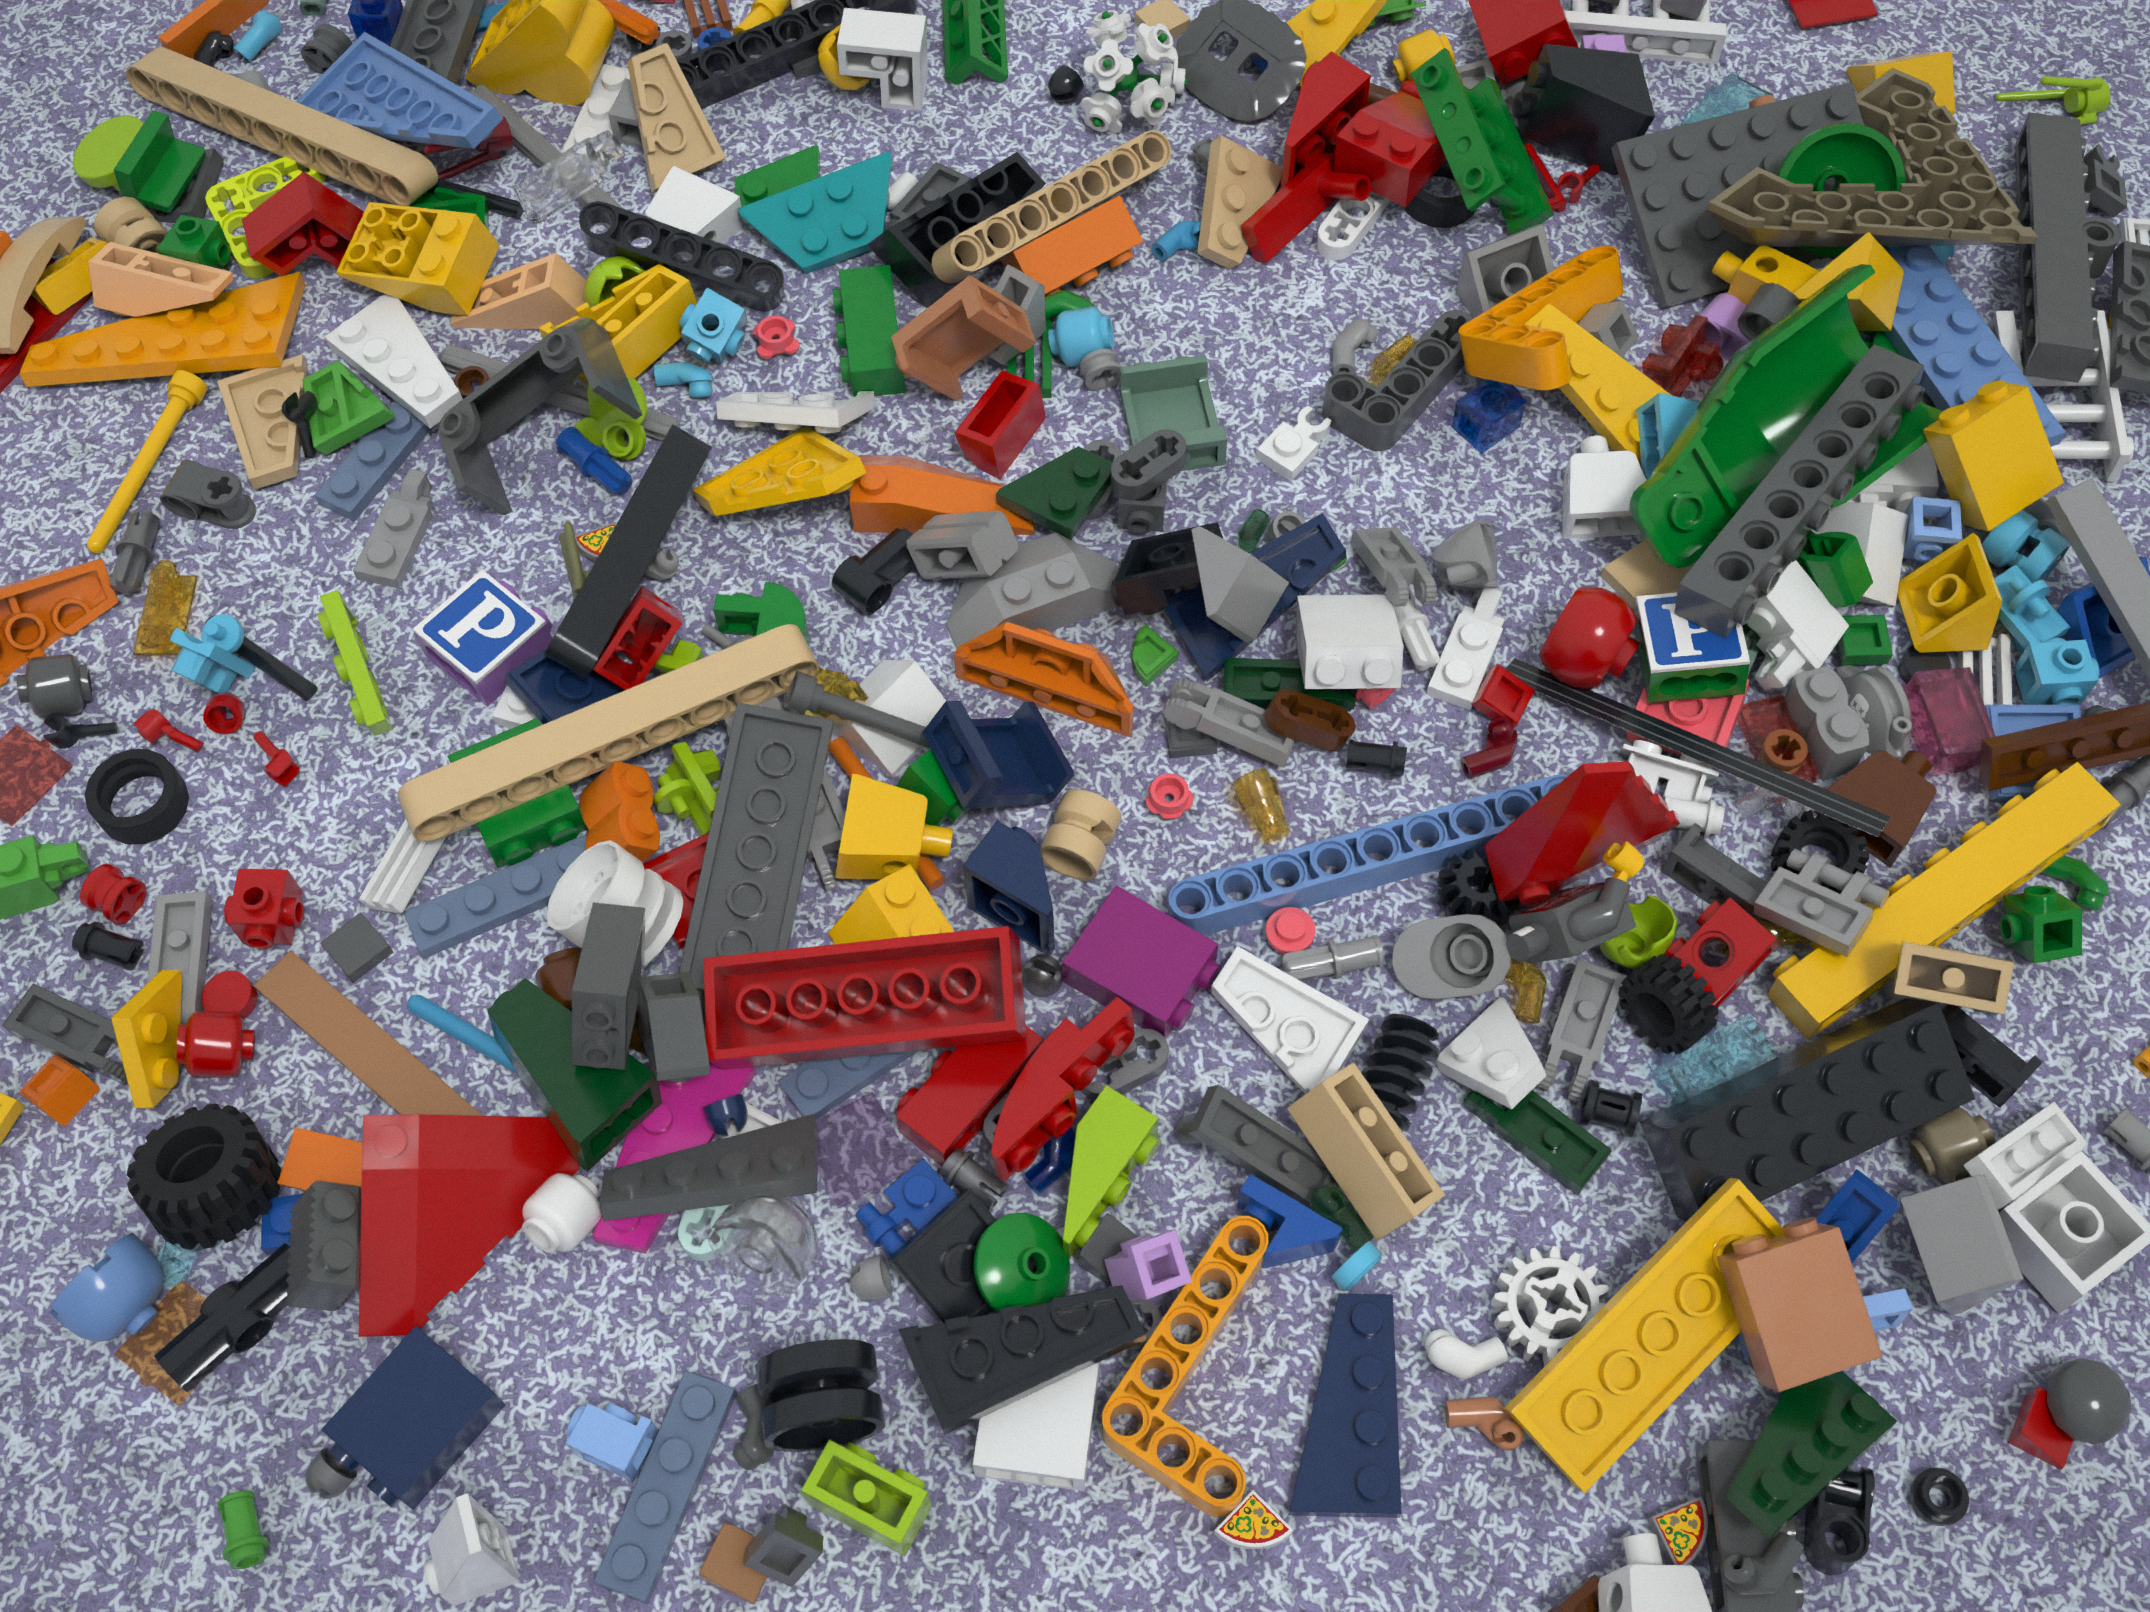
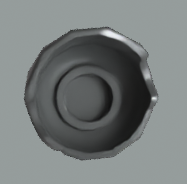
(2088, 1400)

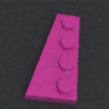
(668, 1129)

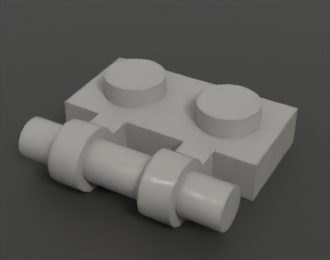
(1816, 911)

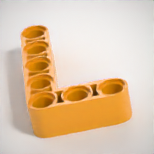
(1507, 351)
(1179, 1363)

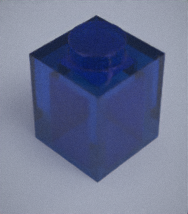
(376, 18)

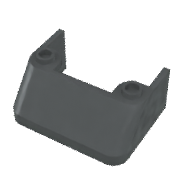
(518, 390)

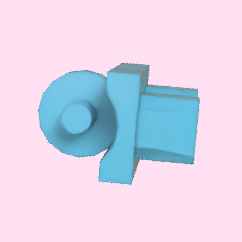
(2026, 610)
(211, 660)

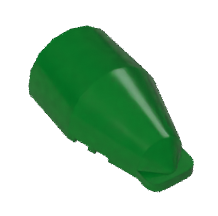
(1753, 419)

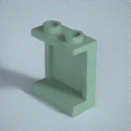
(1178, 399)

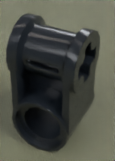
(1845, 1511)

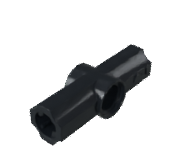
(229, 1322)

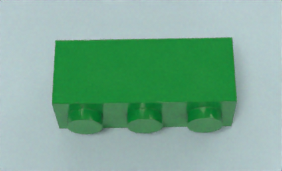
(867, 329)

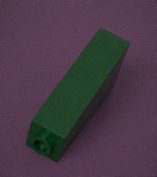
(584, 1103)

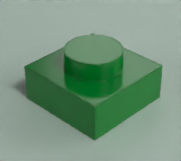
(1865, 641)

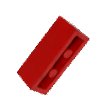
(961, 1093)

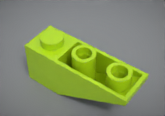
(1106, 1150)

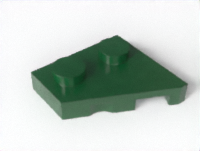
(1060, 491)

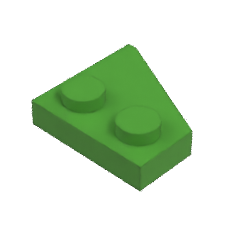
(344, 407)

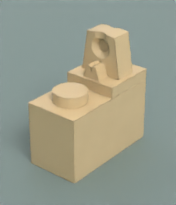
(1953, 977)

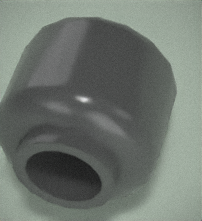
(55, 685)

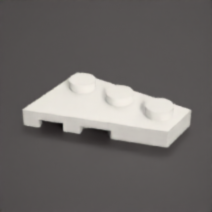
(1290, 1020)

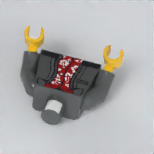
(1577, 916)

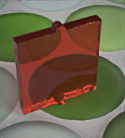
(26, 772)

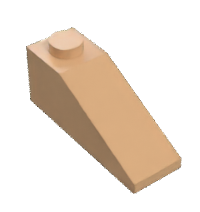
(147, 282)
(527, 297)

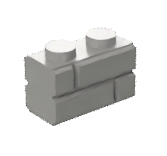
(962, 545)

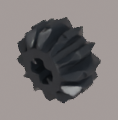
(1461, 899)

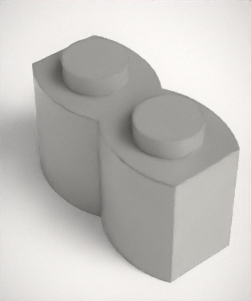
(1826, 722)

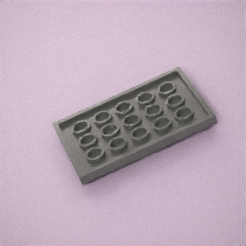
(1682, 168)

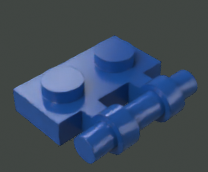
(915, 1199)

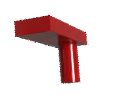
(1299, 205)

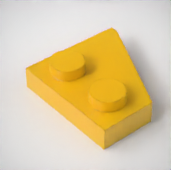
(148, 1038)

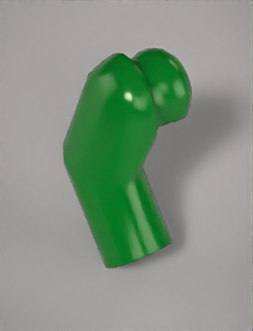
(1064, 301)
(2092, 886)

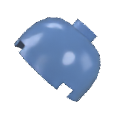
(113, 1294)

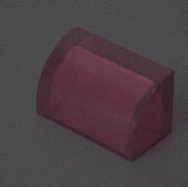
(1948, 719)

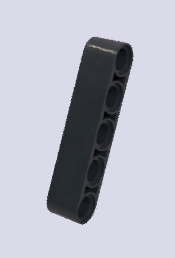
(670, 240)

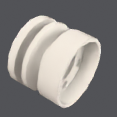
(615, 877)

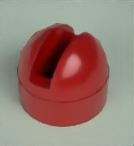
(216, 717)

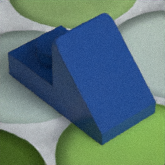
(1859, 1211)
(1300, 1230)

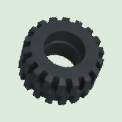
(204, 1176)

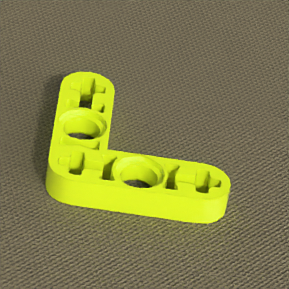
(246, 198)

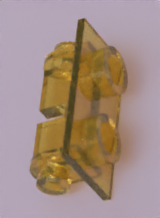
(165, 608)

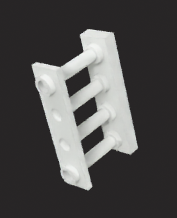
(1653, 36)
(2114, 444)

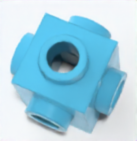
(710, 313)
(2056, 672)

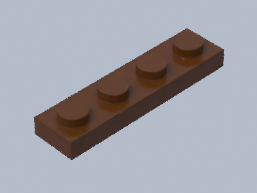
(2085, 740)

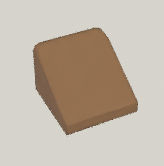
(726, 1567)

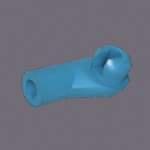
(1179, 237)

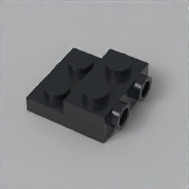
(1155, 569)

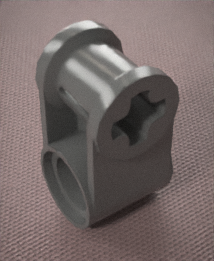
(208, 496)

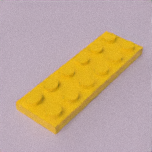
(1642, 1343)

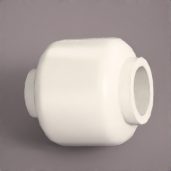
(561, 1213)

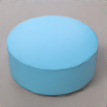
(1357, 1266)

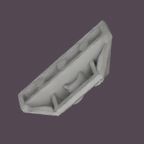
(1040, 586)

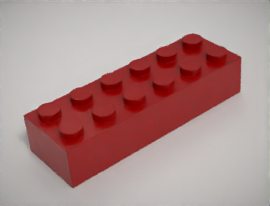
(864, 998)

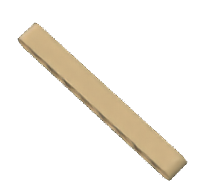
(283, 126)
(604, 732)

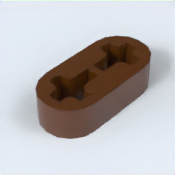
(1309, 720)

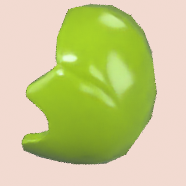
(608, 275)
(1650, 938)

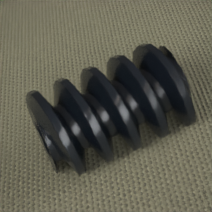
(1399, 1062)

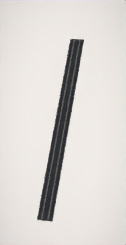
(1703, 750)

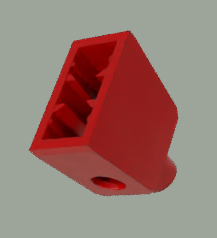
(642, 636)

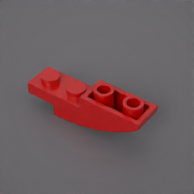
(1043, 1094)

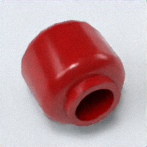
(214, 1044)

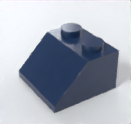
(1010, 885)

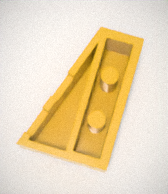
(640, 317)

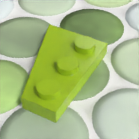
(340, 623)

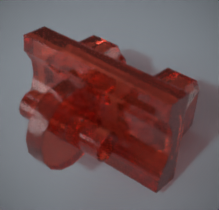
(1688, 358)

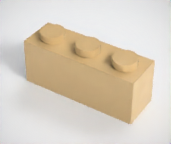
(1365, 1151)

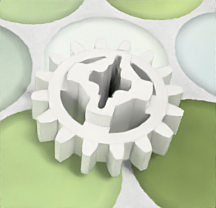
(1533, 1296)

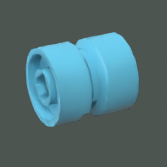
(2013, 535)

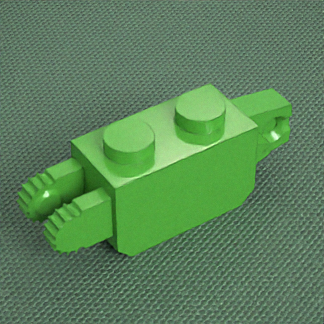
(34, 871)

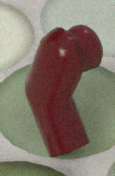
(1497, 749)

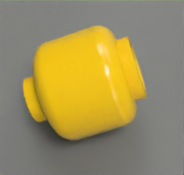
(1417, 50)

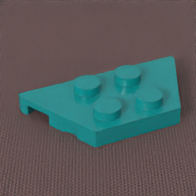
(826, 216)

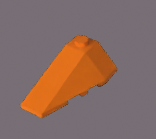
(910, 492)
(47, 608)

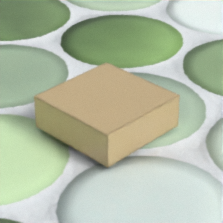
(1166, 13)

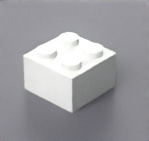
(2073, 1231)

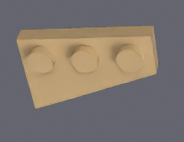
(670, 117)
(262, 432)

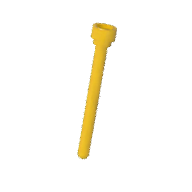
(183, 393)

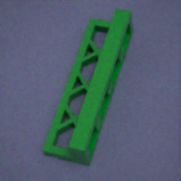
(967, 36)

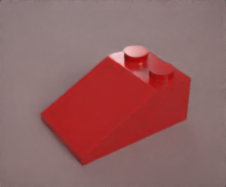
(1326, 103)
(1391, 146)

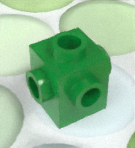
(197, 242)
(2042, 924)

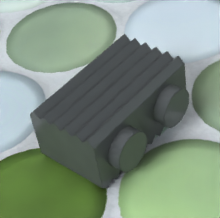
(324, 1246)

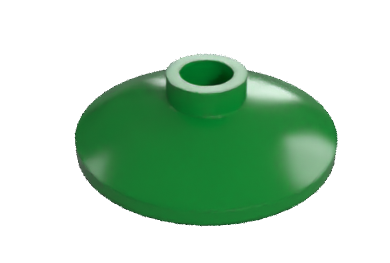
(1003, 1258)

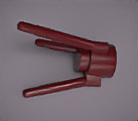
(497, 142)

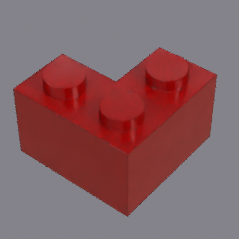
(300, 222)

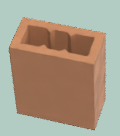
(1798, 1304)

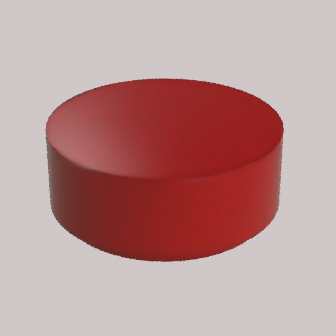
(230, 993)

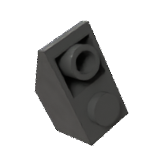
(672, 1027)

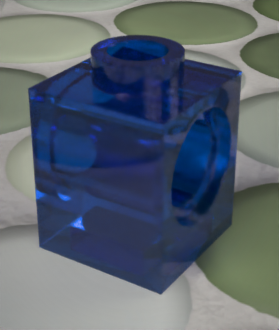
(1488, 414)

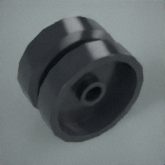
(819, 1395)

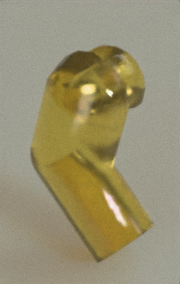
(1389, 358)
(1531, 986)

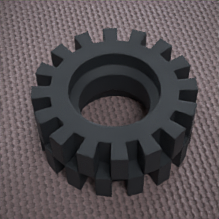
(1822, 832)
(1668, 1004)

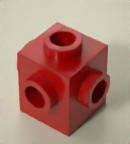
(264, 907)

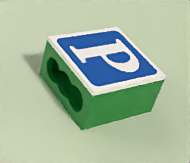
(1684, 658)

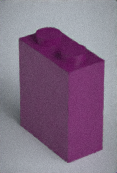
(1142, 960)

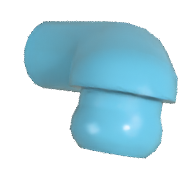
(264, 29)
(685, 373)

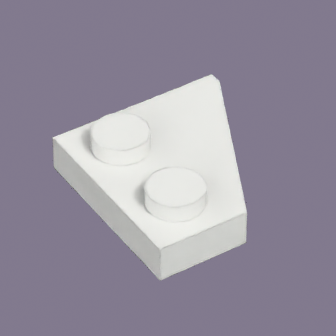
(1494, 1057)

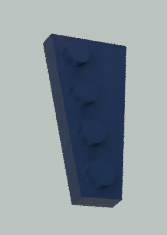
(1297, 556)
(1353, 1428)

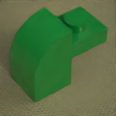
(755, 615)

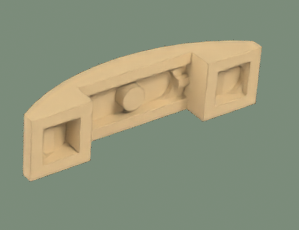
(23, 266)

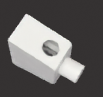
(696, 207)
(1599, 491)
(1649, 1584)

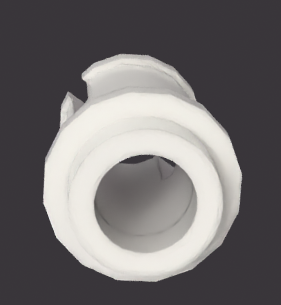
(1690, 812)

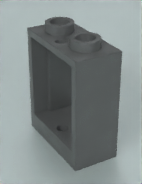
(607, 986)

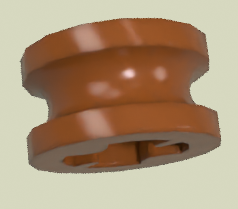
(1791, 742)

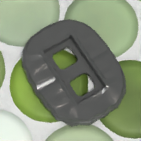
(1257, 34)

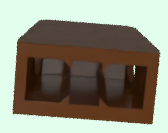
(1891, 789)

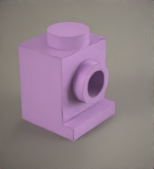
(1149, 1266)

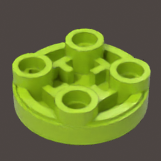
(103, 149)

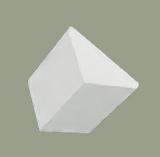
(1882, 542)
(899, 690)

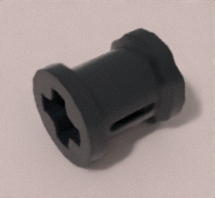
(1610, 1108)

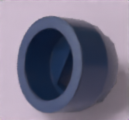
(725, 1111)

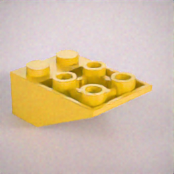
(421, 256)

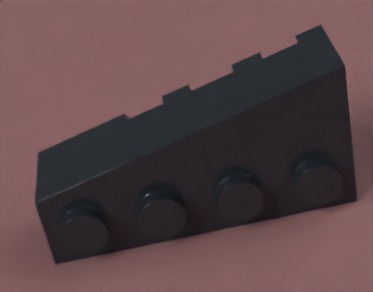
(912, 242)

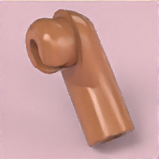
(1488, 1417)

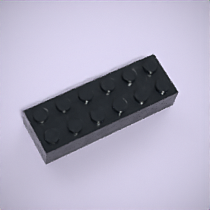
(1811, 1107)

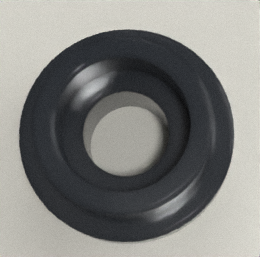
(1950, 1485)

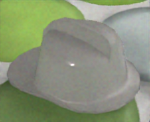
(1451, 957)

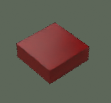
(1502, 695)

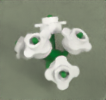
(1121, 73)

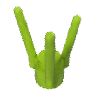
(2083, 98)

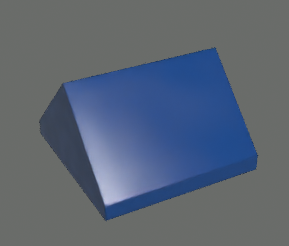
(2093, 622)

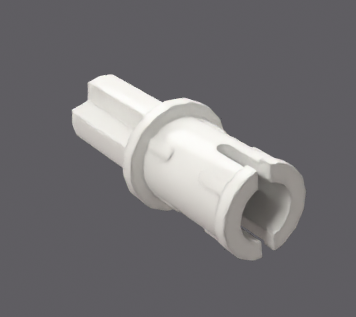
(1414, 633)

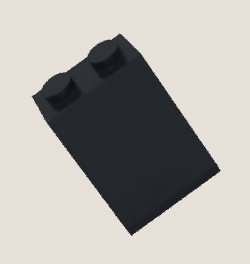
(1584, 102)

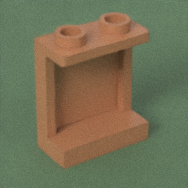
(958, 334)

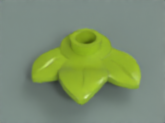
(609, 423)

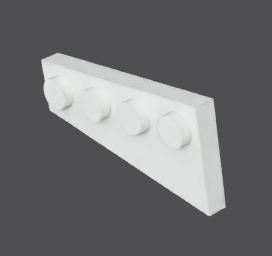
(396, 358)

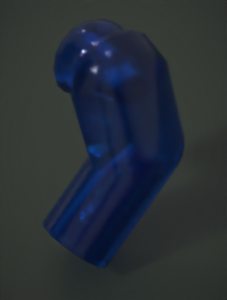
(1055, 1162)

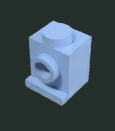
(1929, 541)
(611, 1438)

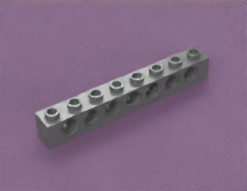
(1799, 492)

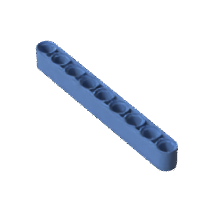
(1348, 854)

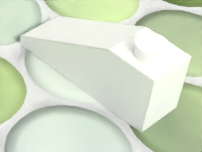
(469, 1553)

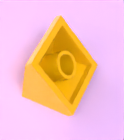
(1929, 67)
(1875, 299)
(1951, 600)

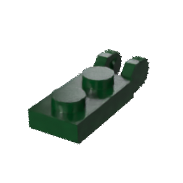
(1262, 678)
(1545, 1137)

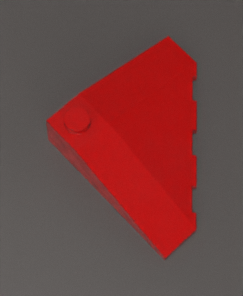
(1572, 829)
(438, 1202)

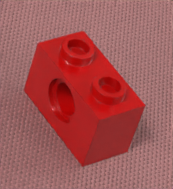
(1747, 943)

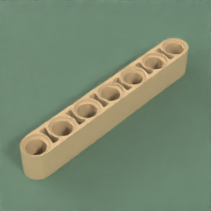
(1130, 162)

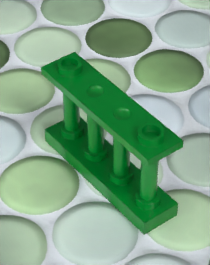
(1481, 143)

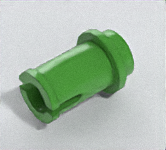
(242, 1530)

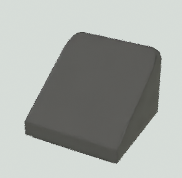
(1104, 1244)

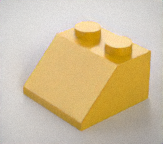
(891, 909)

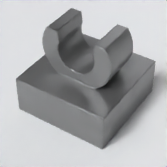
(784, 1548)

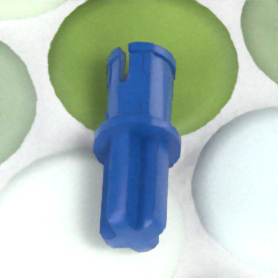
(593, 461)

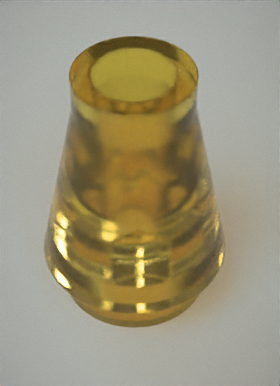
(1262, 804)

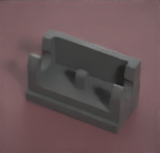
(1712, 873)

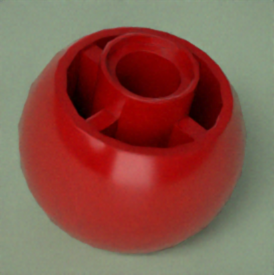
(1590, 639)

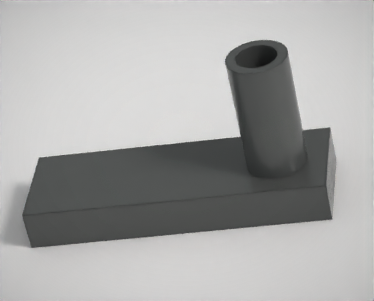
(1255, 1144)

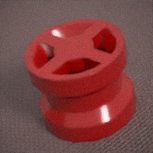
(113, 893)

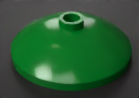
(1851, 156)

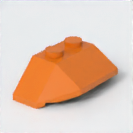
(1048, 672)

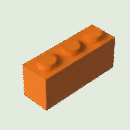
(1079, 247)

